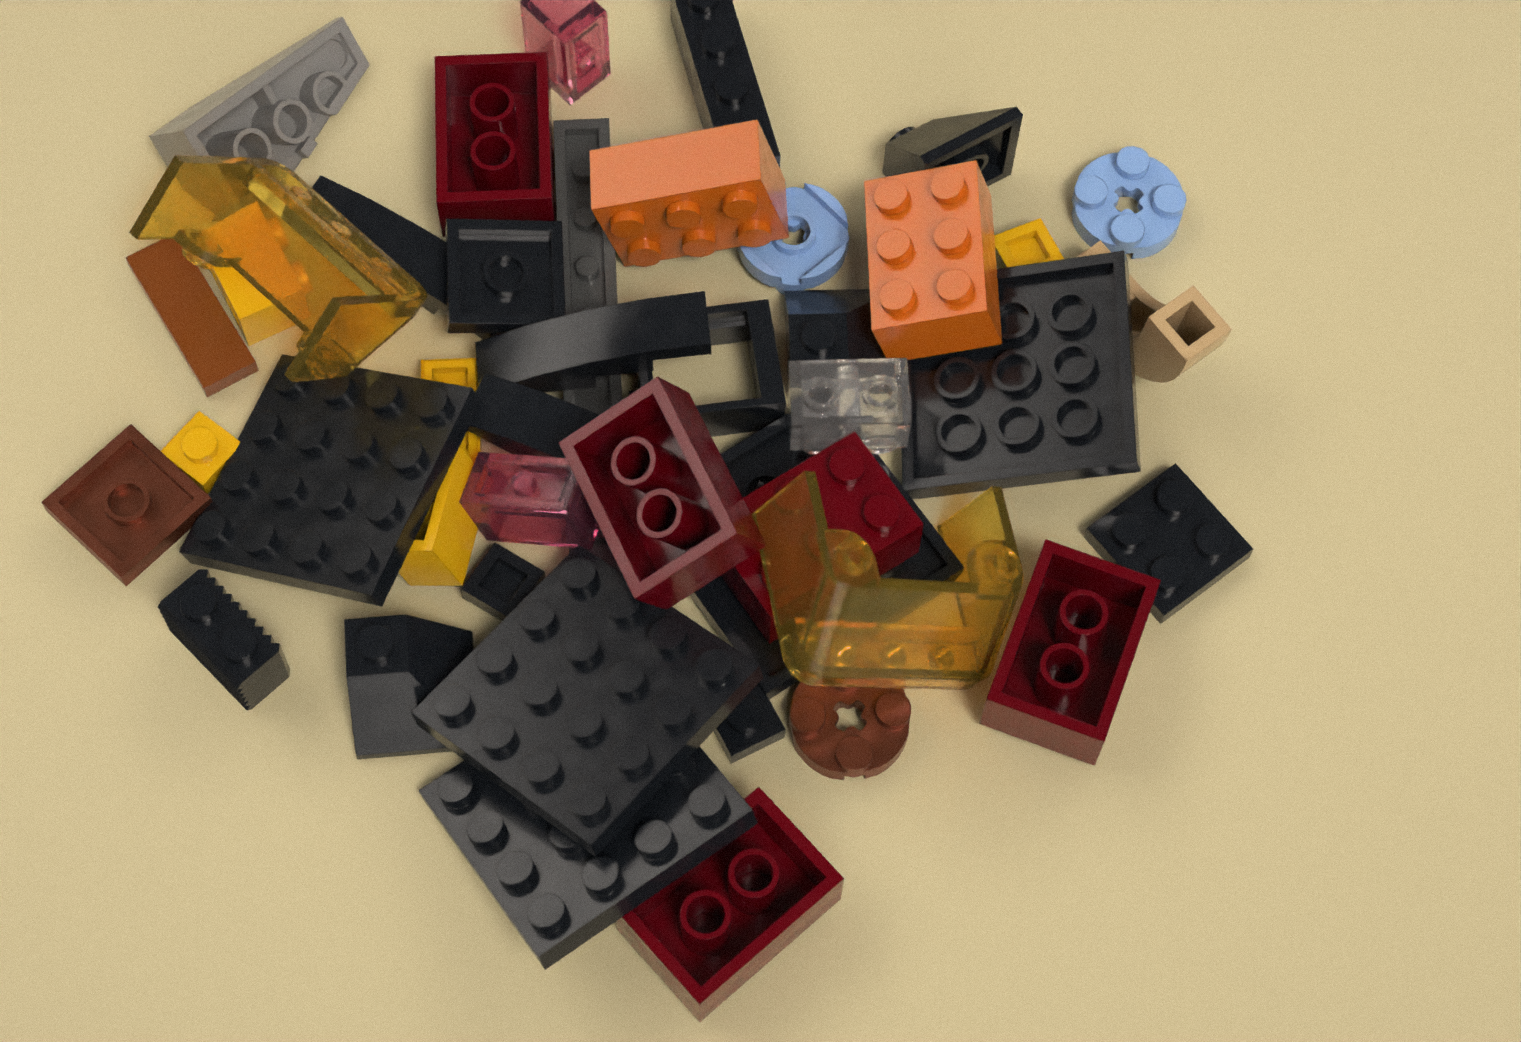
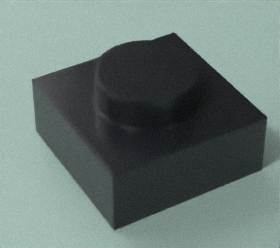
(501, 582)
(750, 726)

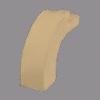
(1171, 335)

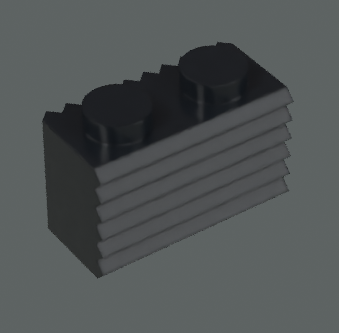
(225, 639)

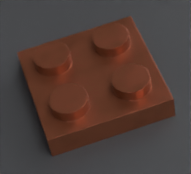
(127, 504)

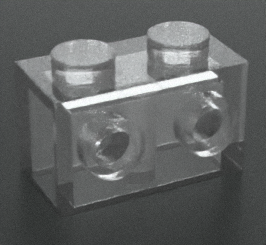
(848, 396)

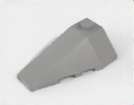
(274, 106)

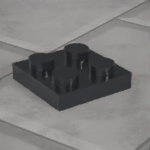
(503, 274)
(1171, 536)

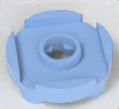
(1134, 176)
(822, 248)

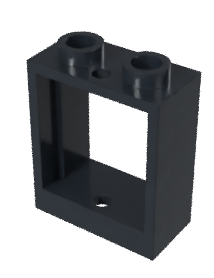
(734, 324)

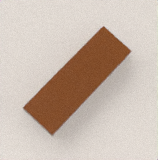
(192, 316)

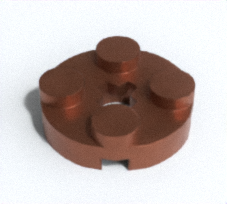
(854, 751)

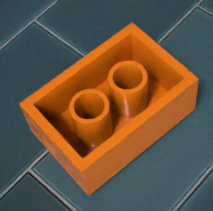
(689, 194)
(932, 262)

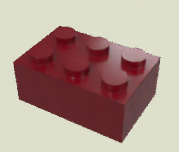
(494, 137)
(661, 494)
(854, 498)
(1069, 652)
(733, 910)

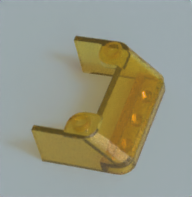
(291, 250)
(868, 631)

